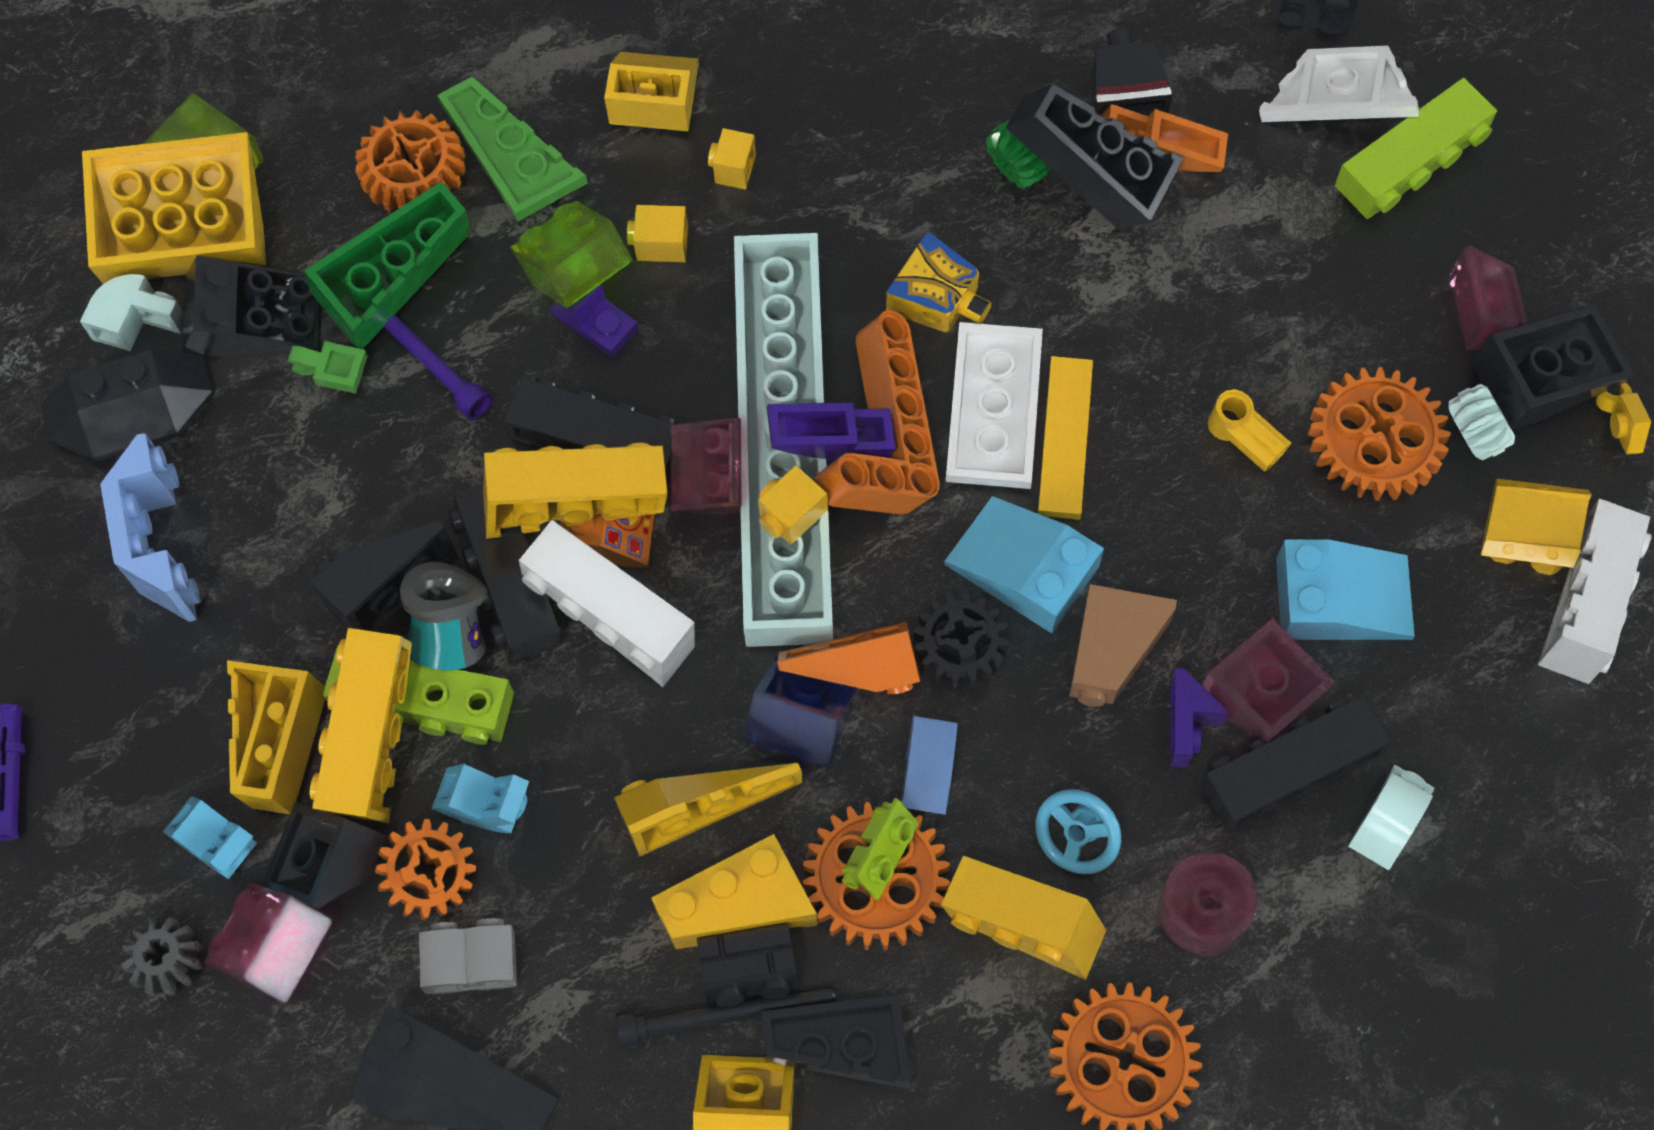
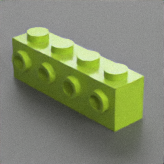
(1415, 149)
(451, 702)

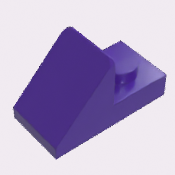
(598, 321)
(1188, 707)

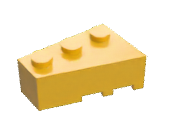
(272, 733)
(736, 895)
(1025, 915)

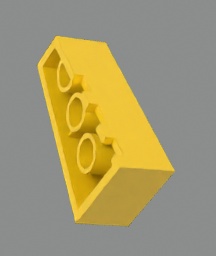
(571, 485)
(362, 726)

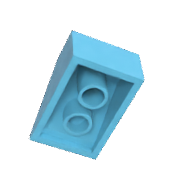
(1026, 561)
(1343, 592)

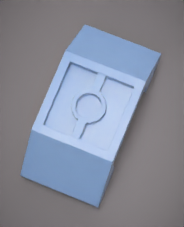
(133, 487)

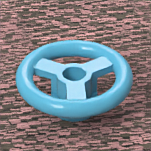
(1092, 816)

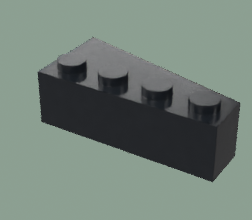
(1095, 156)

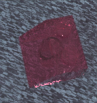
(1267, 682)

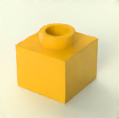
(733, 158)

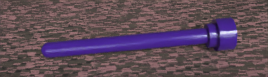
(470, 398)

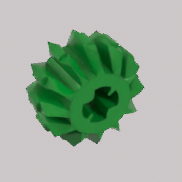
(1014, 158)

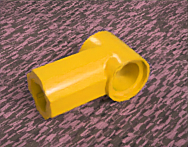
(1249, 433)

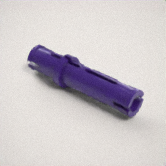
(10, 753)

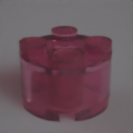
(1217, 927)

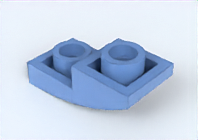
(929, 764)

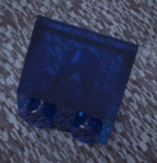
(798, 715)

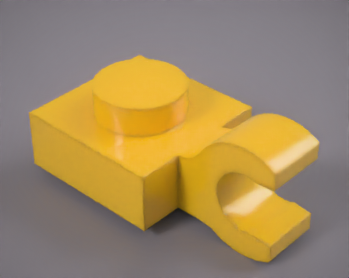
(1628, 418)

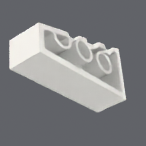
(1597, 593)
(608, 602)

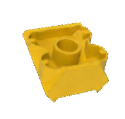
(1535, 524)

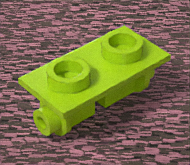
(889, 834)

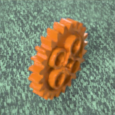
(1378, 433)
(882, 917)
(1137, 1019)

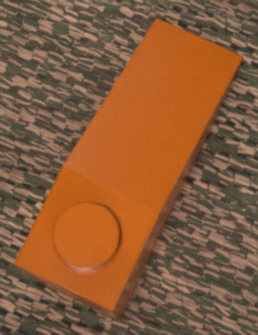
(864, 660)

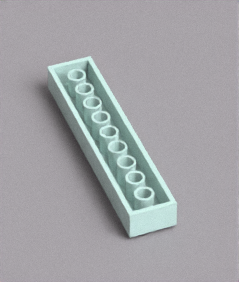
(779, 363)

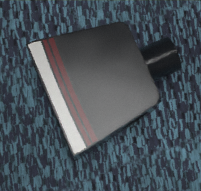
(1129, 76)

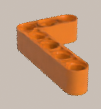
(891, 383)

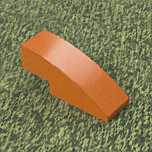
(1199, 145)

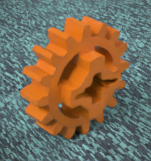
(417, 847)

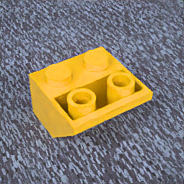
(651, 91)

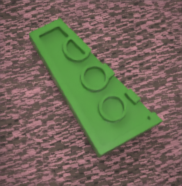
(513, 157)

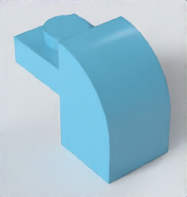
(481, 798)
(210, 837)

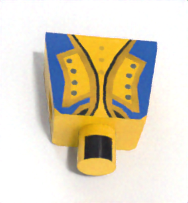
(937, 287)

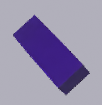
(830, 430)

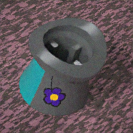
(443, 616)

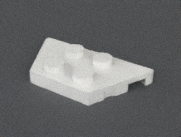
(1342, 86)

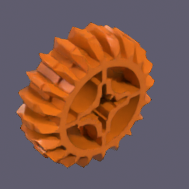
(425, 143)

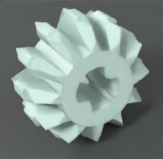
(1481, 422)

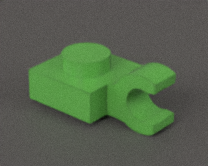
(333, 367)

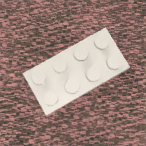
(994, 405)

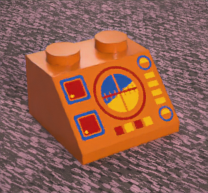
(620, 540)

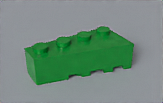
(388, 263)

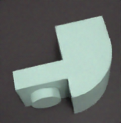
(122, 308)
(1392, 817)

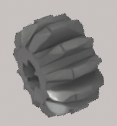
(149, 949)

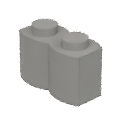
(467, 958)

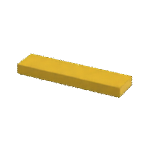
(1065, 438)

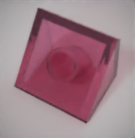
(1485, 296)

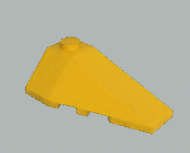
(684, 804)

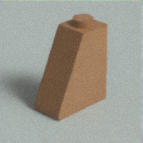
(1115, 640)

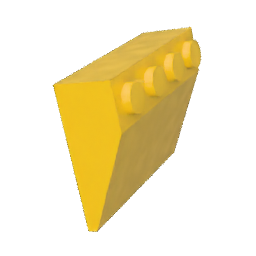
(171, 201)

